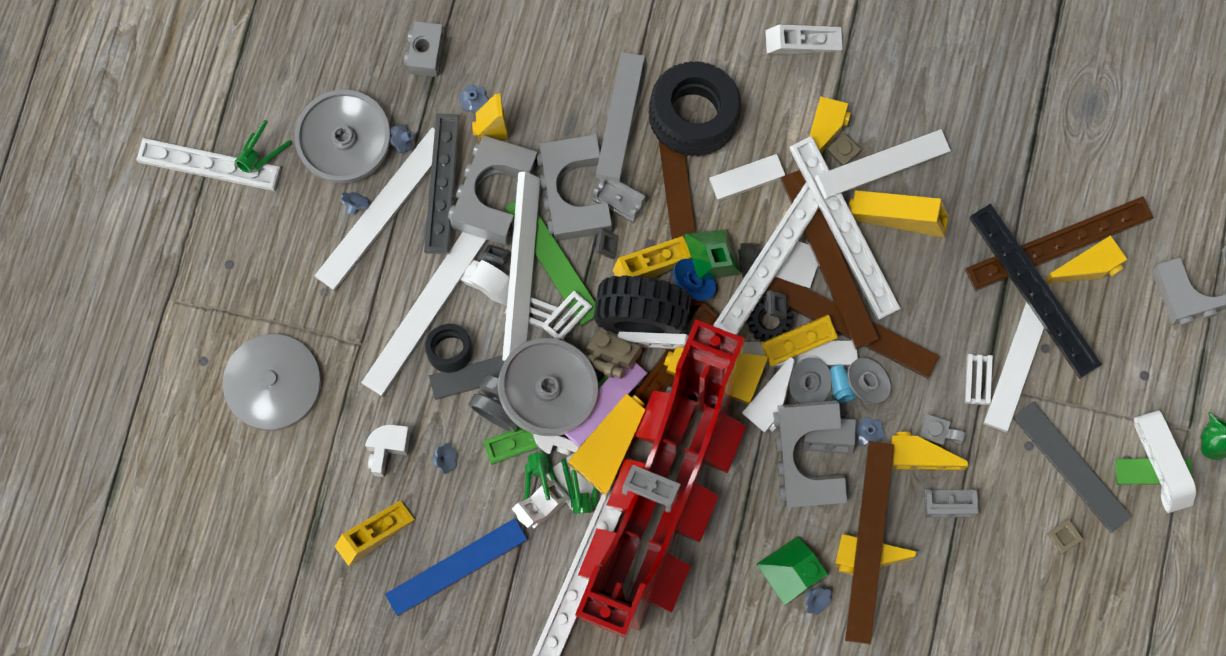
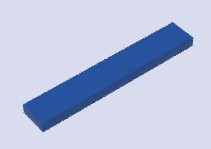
(456, 567)

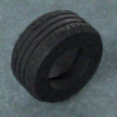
(700, 80)

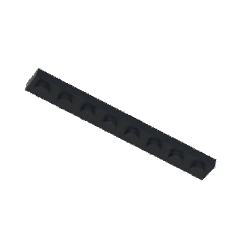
(1035, 291)

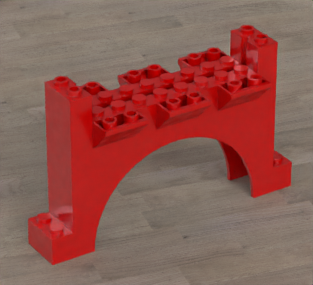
(701, 372)

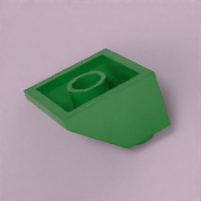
(792, 570)

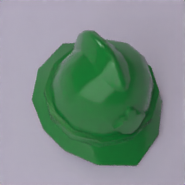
(1214, 438)

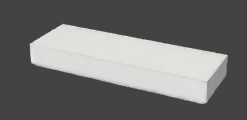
(747, 177)
(655, 340)

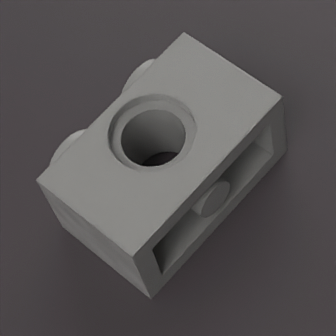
(425, 62)

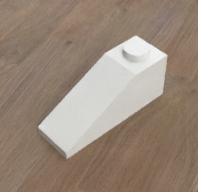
(803, 39)
(774, 393)

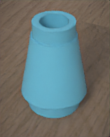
(840, 384)

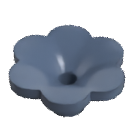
(472, 103)
(401, 138)
(354, 202)
(864, 435)
(445, 458)
(817, 600)

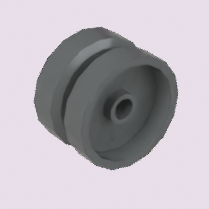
(490, 406)

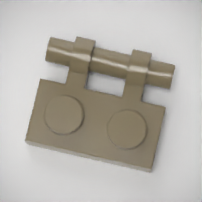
(614, 350)

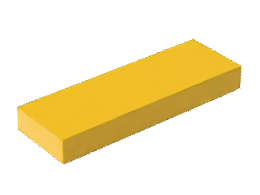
(799, 340)

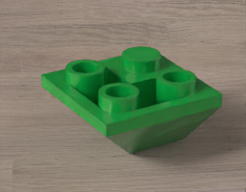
(712, 254)

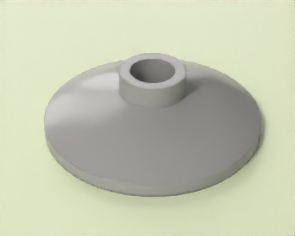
(869, 380)
(818, 381)

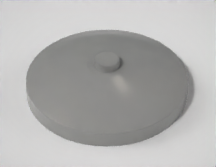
(342, 136)
(271, 382)
(547, 387)

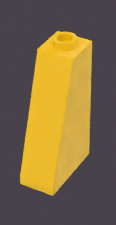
(901, 212)
(745, 374)
(606, 448)

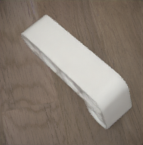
(1176, 481)

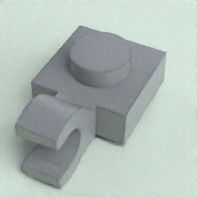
(937, 431)

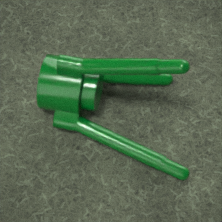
(248, 158)
(539, 467)
(579, 501)

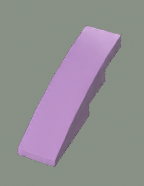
(608, 397)

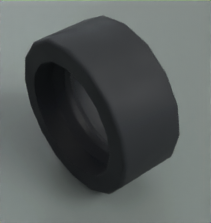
(452, 364)

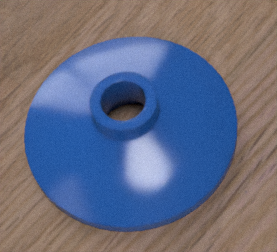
(686, 277)

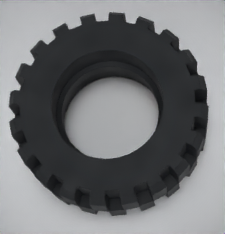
(641, 305)

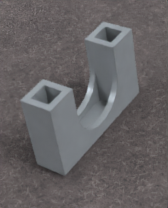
(490, 159)
(557, 160)
(1179, 296)
(793, 423)

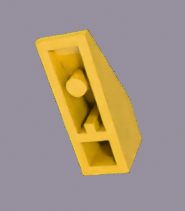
(491, 120)
(828, 122)
(653, 260)
(1094, 263)
(919, 454)
(373, 532)
(889, 555)

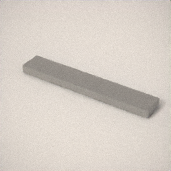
(620, 117)

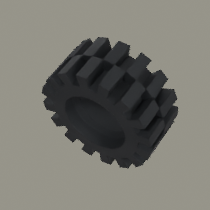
(762, 333)

